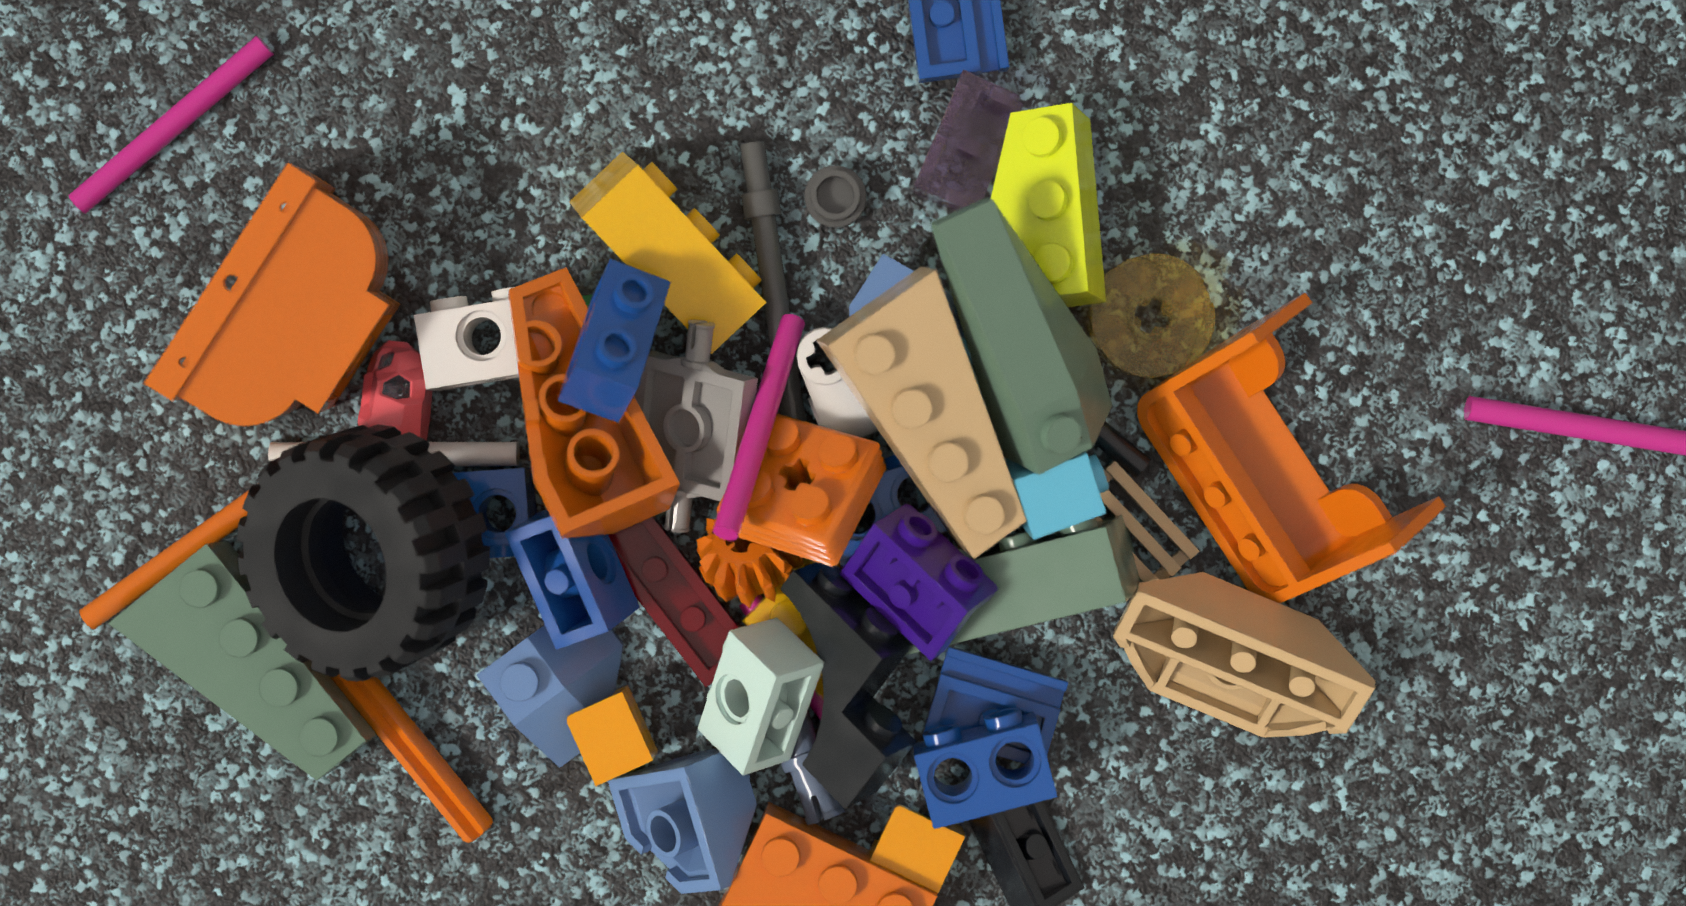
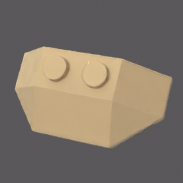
(1241, 657)

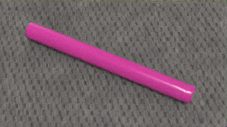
(170, 124)
(1575, 425)
(759, 428)

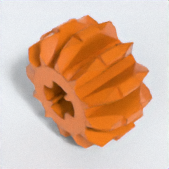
(743, 567)

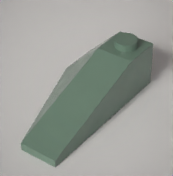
(1024, 342)

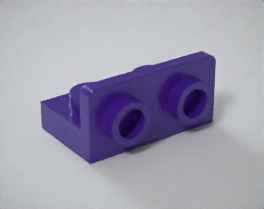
(917, 579)

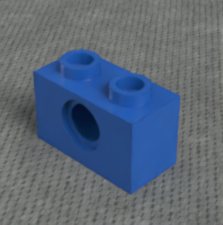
(572, 580)

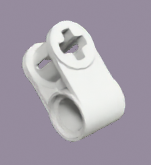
(830, 396)

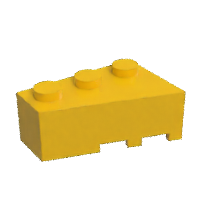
(649, 232)

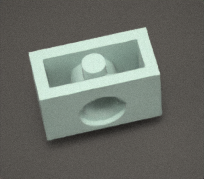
(760, 695)

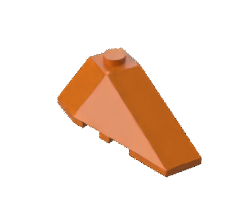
(585, 467)

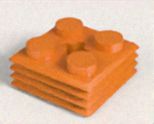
(811, 490)

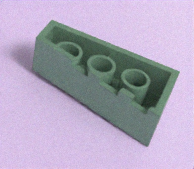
(1053, 576)
(216, 643)

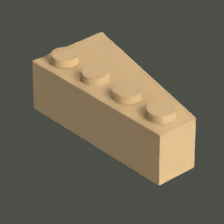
(922, 396)

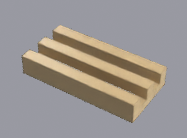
(1169, 564)

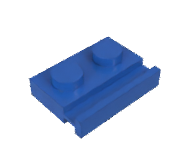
(957, 37)
(980, 685)

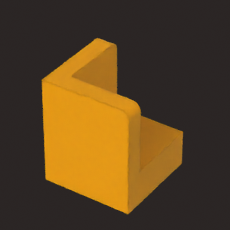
(612, 736)
(916, 849)

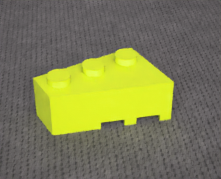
(1051, 198)

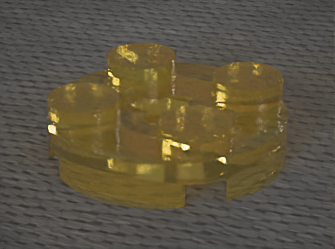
(1183, 301)

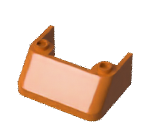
(1254, 478)

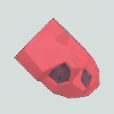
(396, 390)

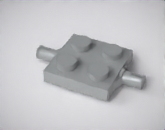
(696, 417)

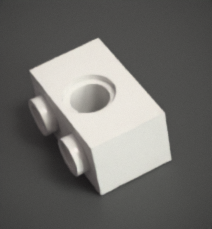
(447, 344)

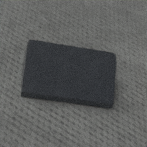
(1027, 856)

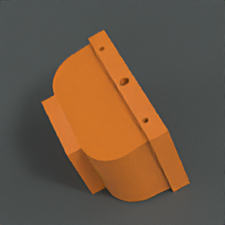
(294, 317)

